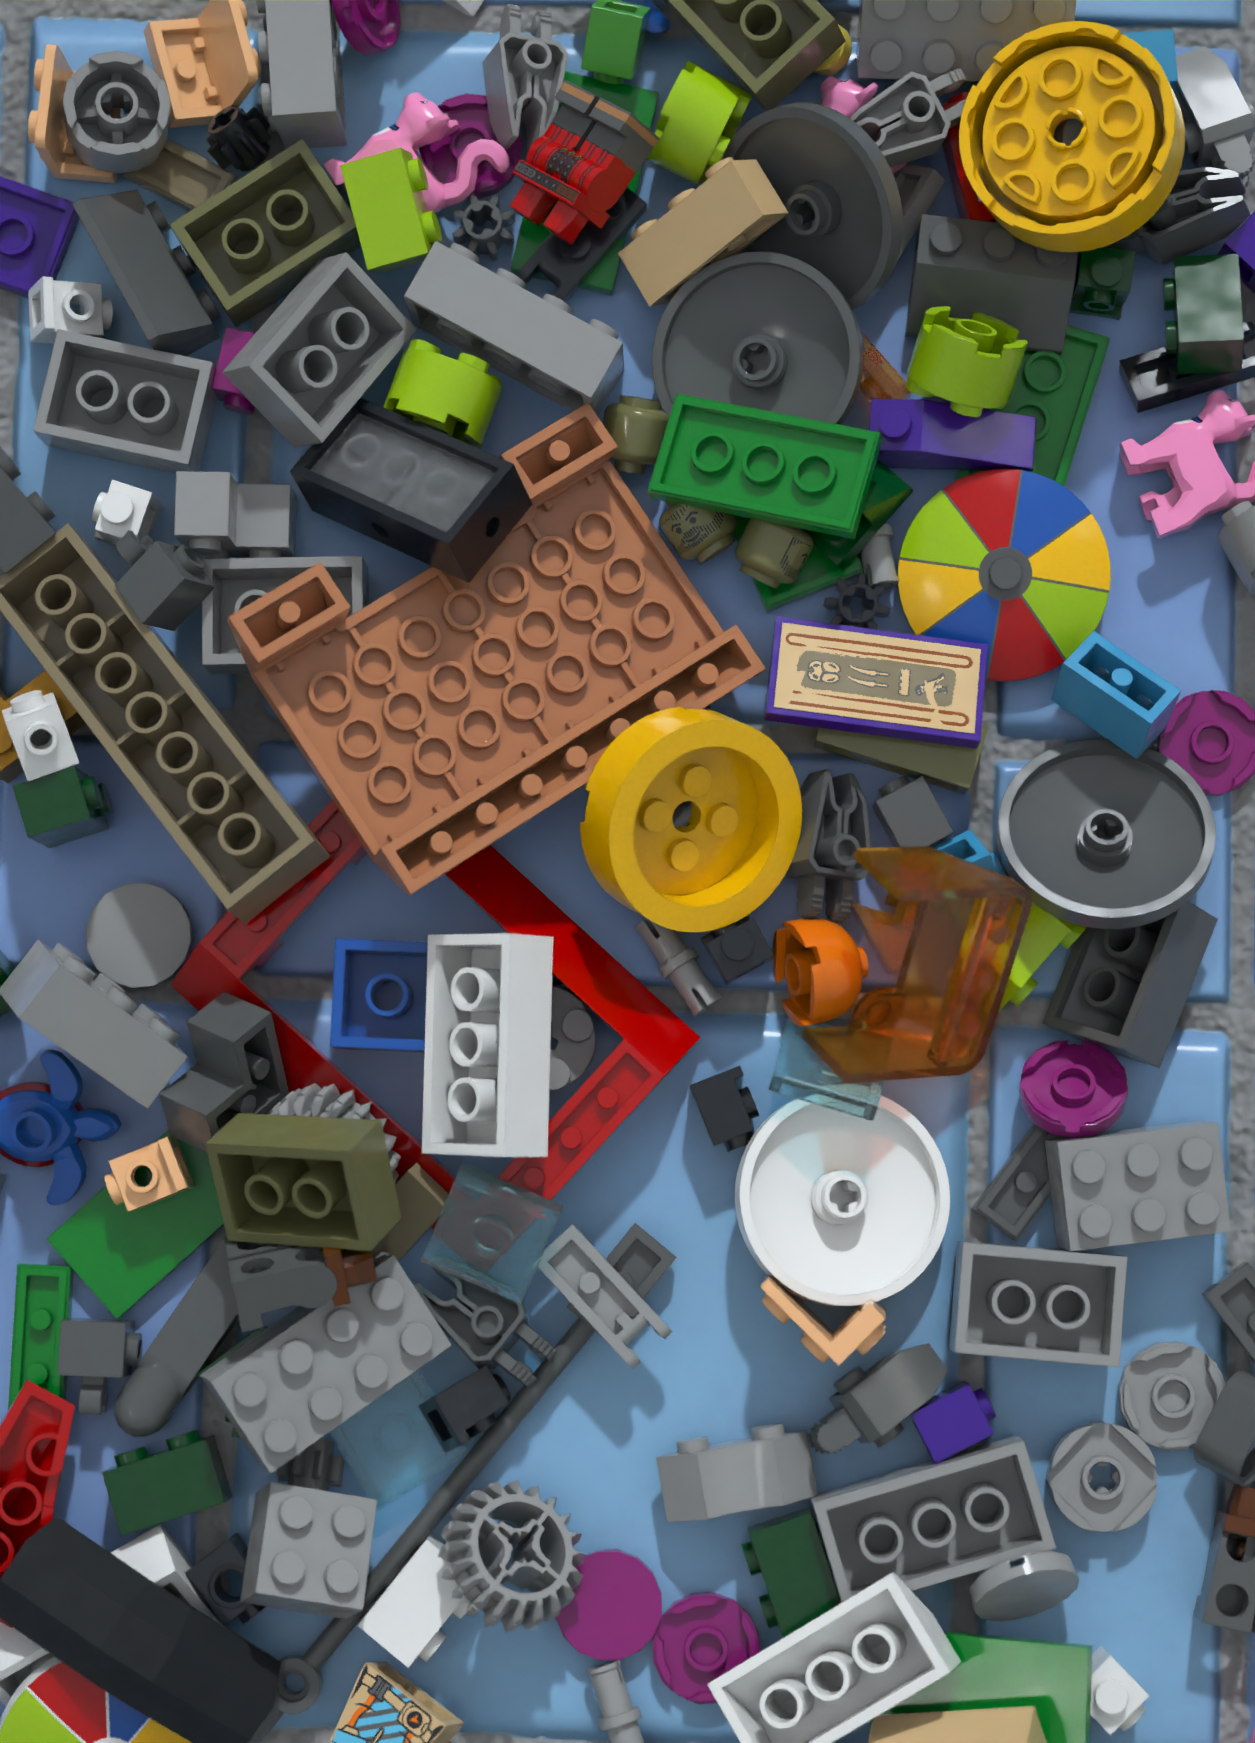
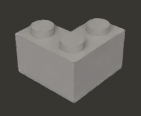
(232, 518)

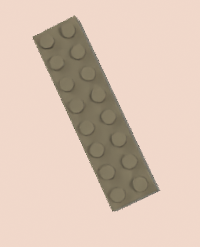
(158, 726)

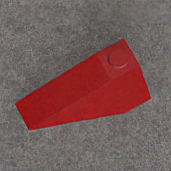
(31, 1461)

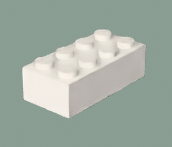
(487, 1045)

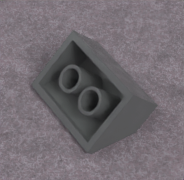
(149, 271)
(993, 273)
(1131, 984)

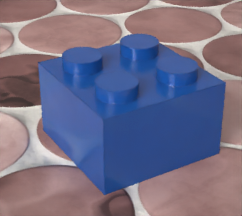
(379, 995)

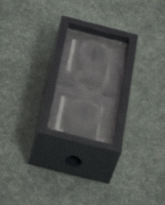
(413, 489)

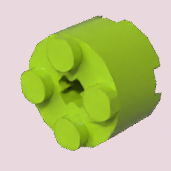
(697, 122)
(965, 361)
(445, 392)

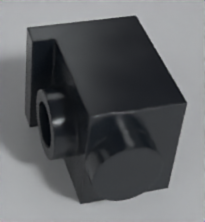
(737, 949)
(726, 1108)
(465, 1408)

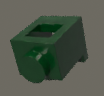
(1102, 282)

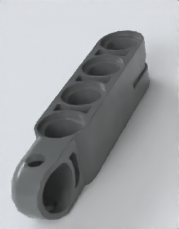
(179, 1350)

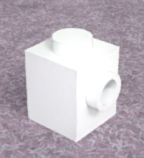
(39, 734)
(1114, 1694)

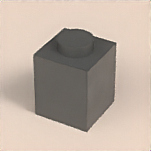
(911, 814)

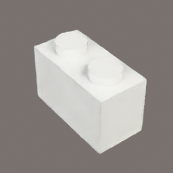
(415, 1607)

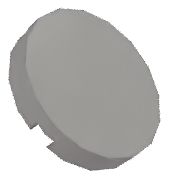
(139, 935)
(1169, 1394)
(1025, 1589)

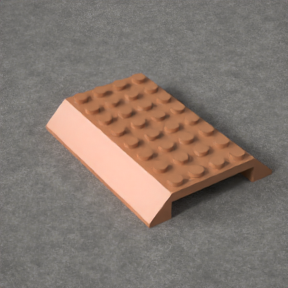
(495, 696)

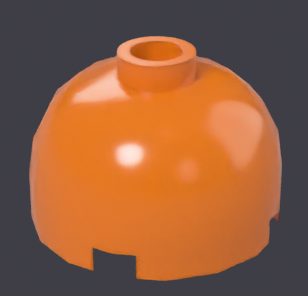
(820, 969)

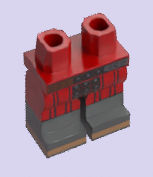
(580, 163)

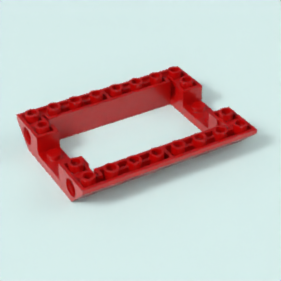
(650, 1031)

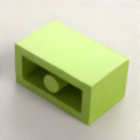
(391, 209)

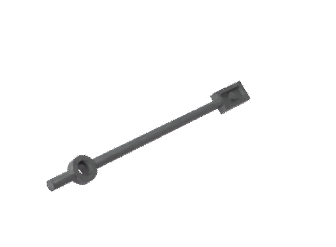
(641, 1263)

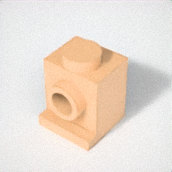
(168, 1171)

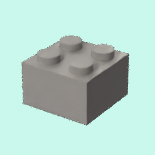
(309, 1550)

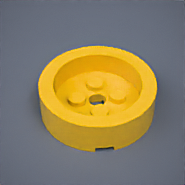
(1109, 174)
(738, 829)

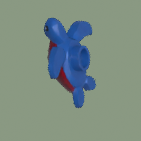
(47, 1122)

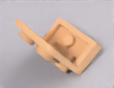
(204, 61)
(47, 124)
(858, 1331)

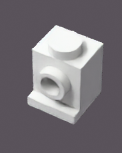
(51, 309)
(125, 510)

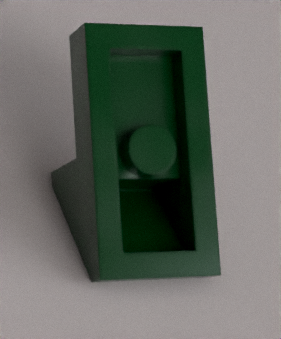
(884, 497)

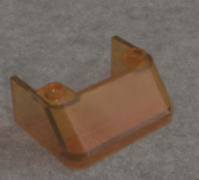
(950, 975)

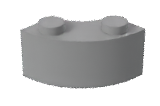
(736, 1474)

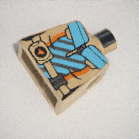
(392, 1710)

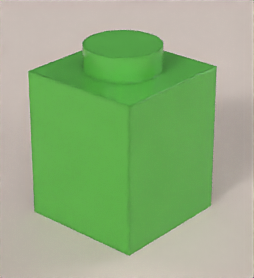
(615, 40)

